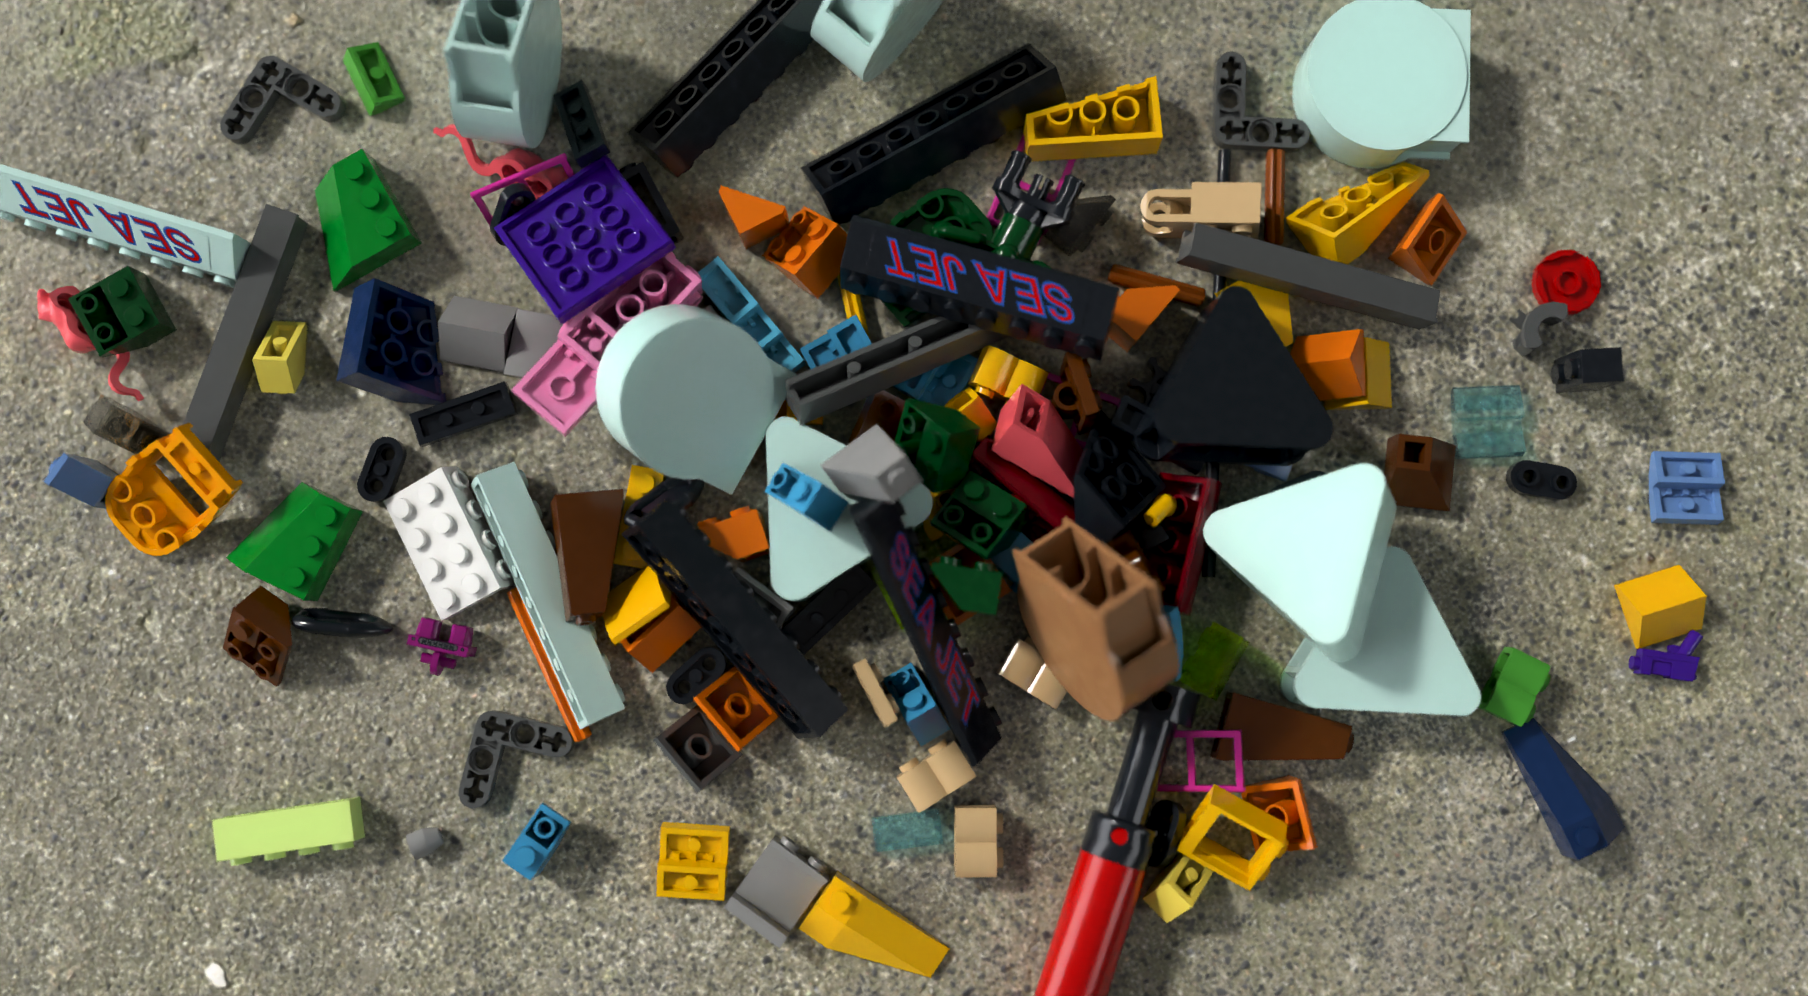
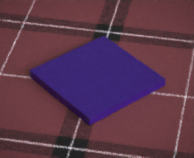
(584, 238)

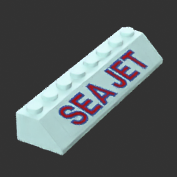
(122, 225)

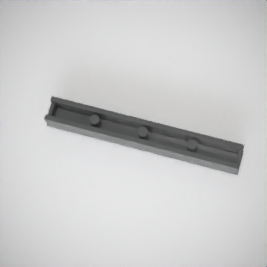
(1308, 276)
(244, 327)
(882, 366)

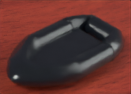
(679, 490)
(340, 623)

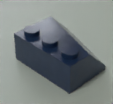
(392, 345)

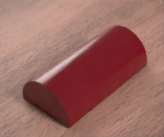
(1043, 504)
(1182, 557)

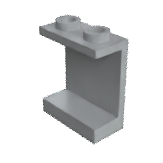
(777, 890)

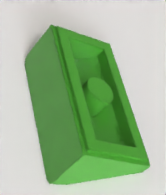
(373, 78)

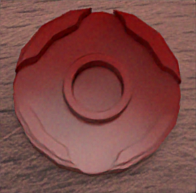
(1566, 279)

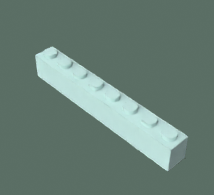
(535, 571)

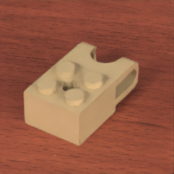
(1215, 204)

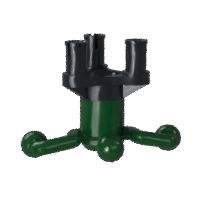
(1024, 213)

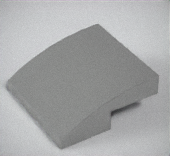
(530, 340)

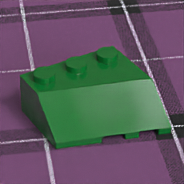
(360, 219)
(299, 542)

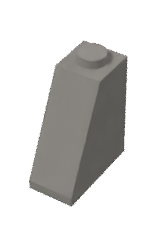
(872, 468)

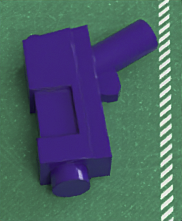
(1673, 664)

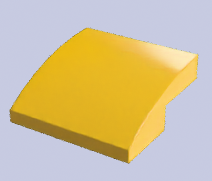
(635, 604)
(693, 861)

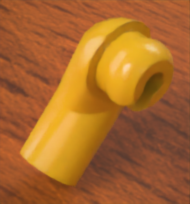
(1162, 507)

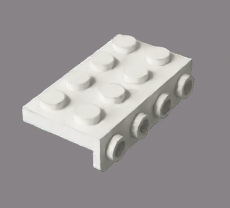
(449, 541)

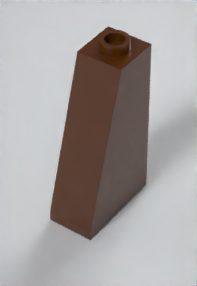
(585, 547)
(1279, 732)

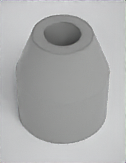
(424, 841)

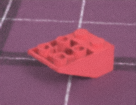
(1037, 439)

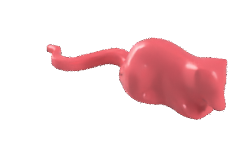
(509, 164)
(57, 309)

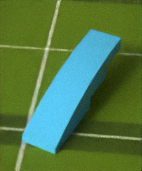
(745, 312)

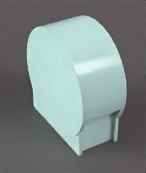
(870, 32)
(504, 69)
(1386, 83)
(689, 393)

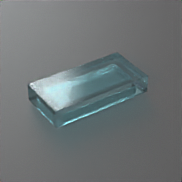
(907, 830)

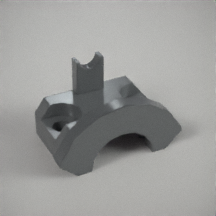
(1528, 338)

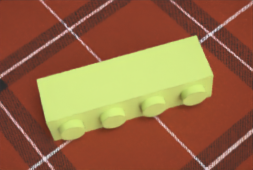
(288, 829)

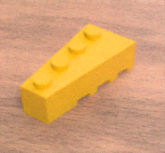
(1099, 126)

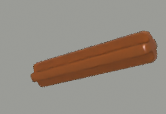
(1274, 196)
(1135, 278)

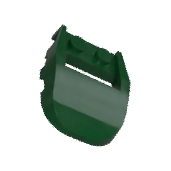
(938, 206)

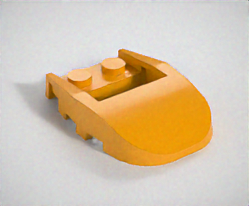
(153, 509)

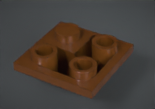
(1420, 471)
(260, 635)

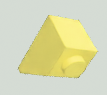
(281, 357)
(1177, 887)

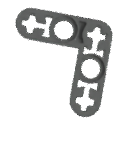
(279, 85)
(1236, 117)
(496, 744)

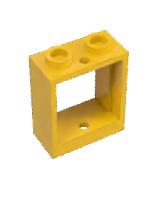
(1219, 858)

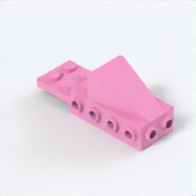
(564, 379)

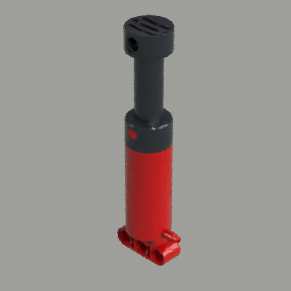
(1114, 859)

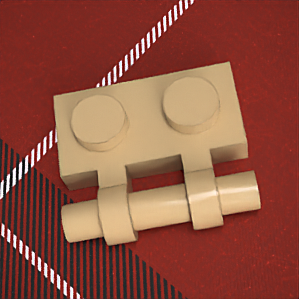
(869, 679)

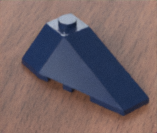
(1566, 795)

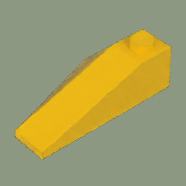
(1353, 219)
(865, 927)

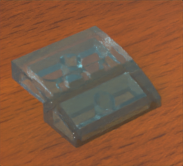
(1487, 422)

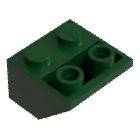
(122, 313)
(936, 443)
(982, 516)
(970, 588)

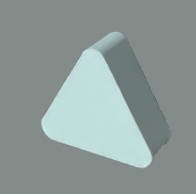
(802, 552)
(1312, 552)
(1403, 660)

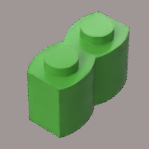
(1514, 686)

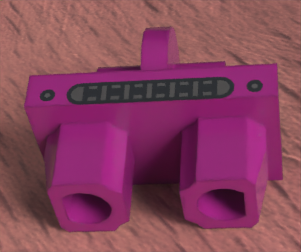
(428, 637)

